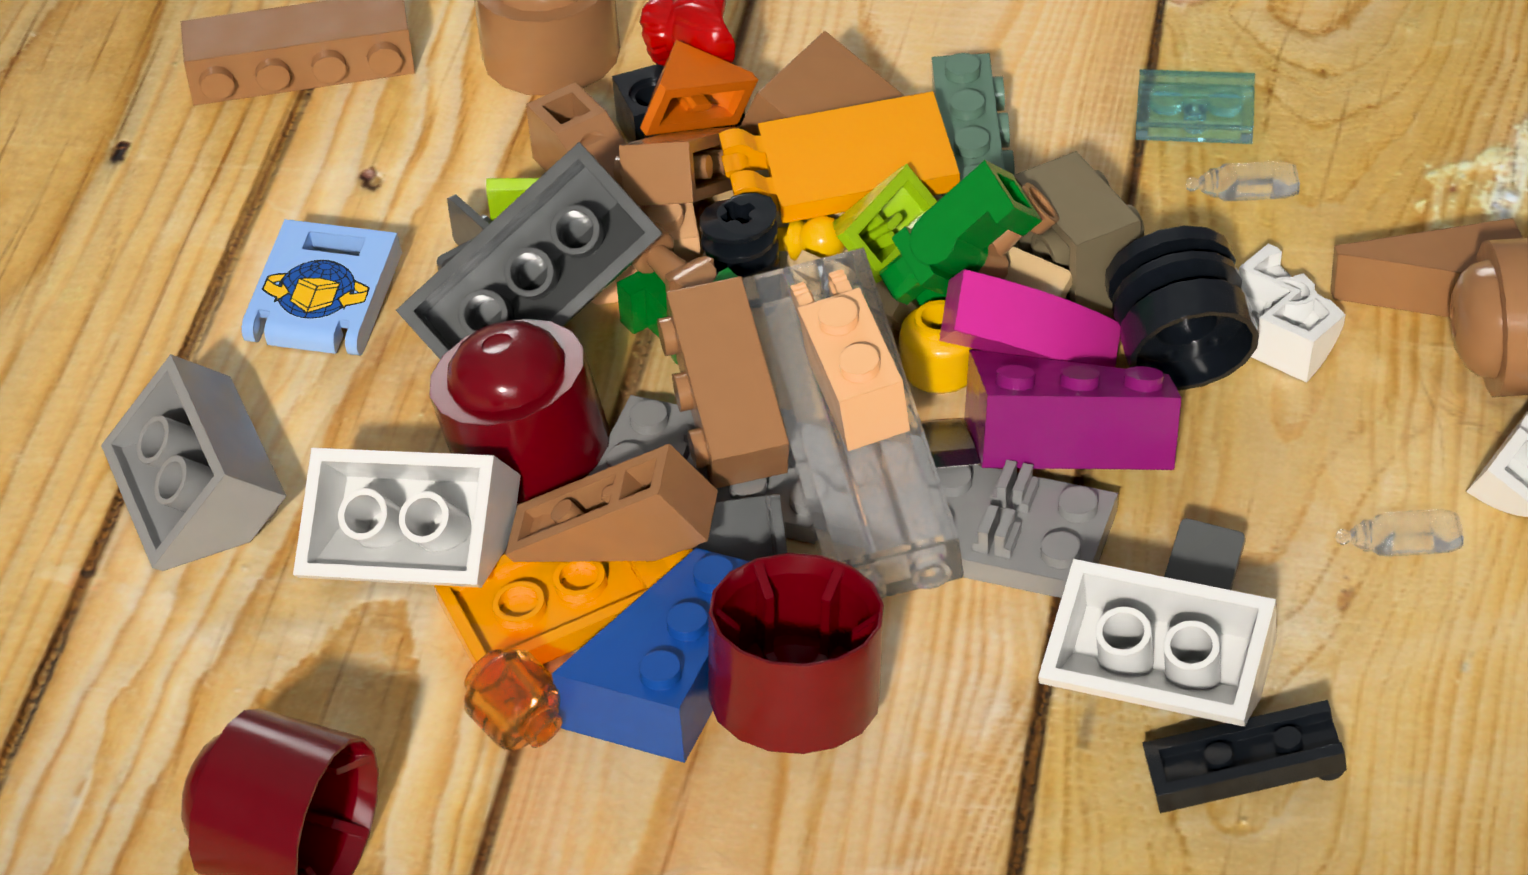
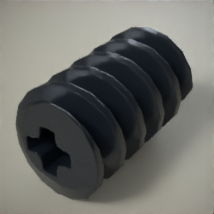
(741, 234)

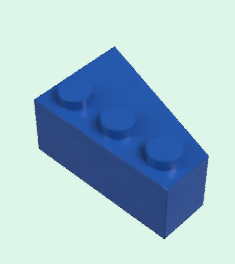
(649, 667)

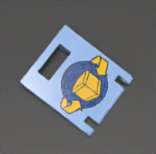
(321, 283)

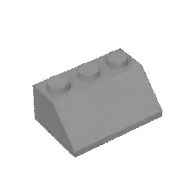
(191, 466)

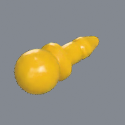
(812, 236)

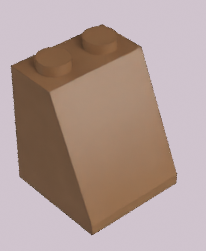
(817, 81)

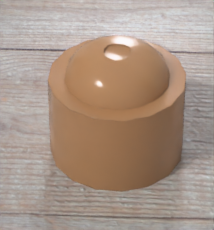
(547, 42)
(1492, 316)

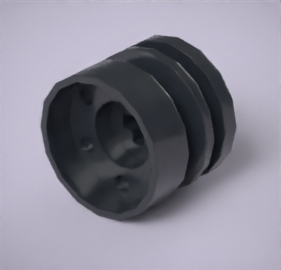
(1182, 305)

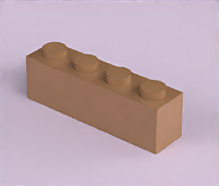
(295, 48)

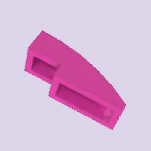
(1025, 322)

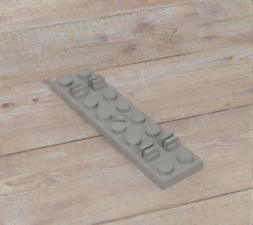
(1008, 523)

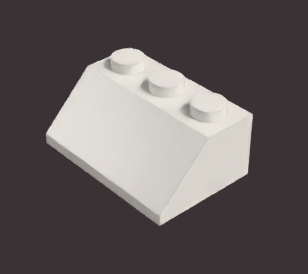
(405, 517)
(1161, 642)

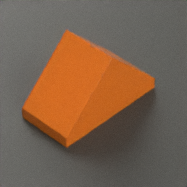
(697, 93)

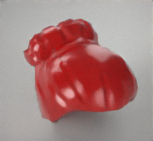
(688, 21)

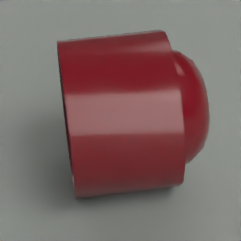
(525, 399)
(795, 652)
(280, 798)

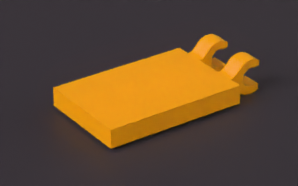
(839, 155)
(546, 604)

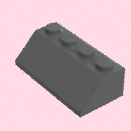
(536, 257)

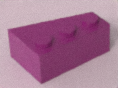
(1070, 414)

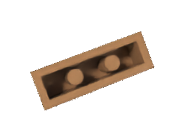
(673, 167)
(724, 383)

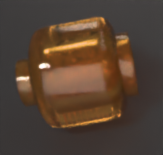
(513, 699)

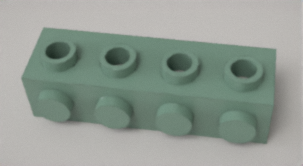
(969, 107)

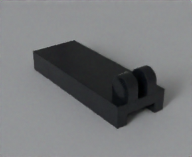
(1247, 759)

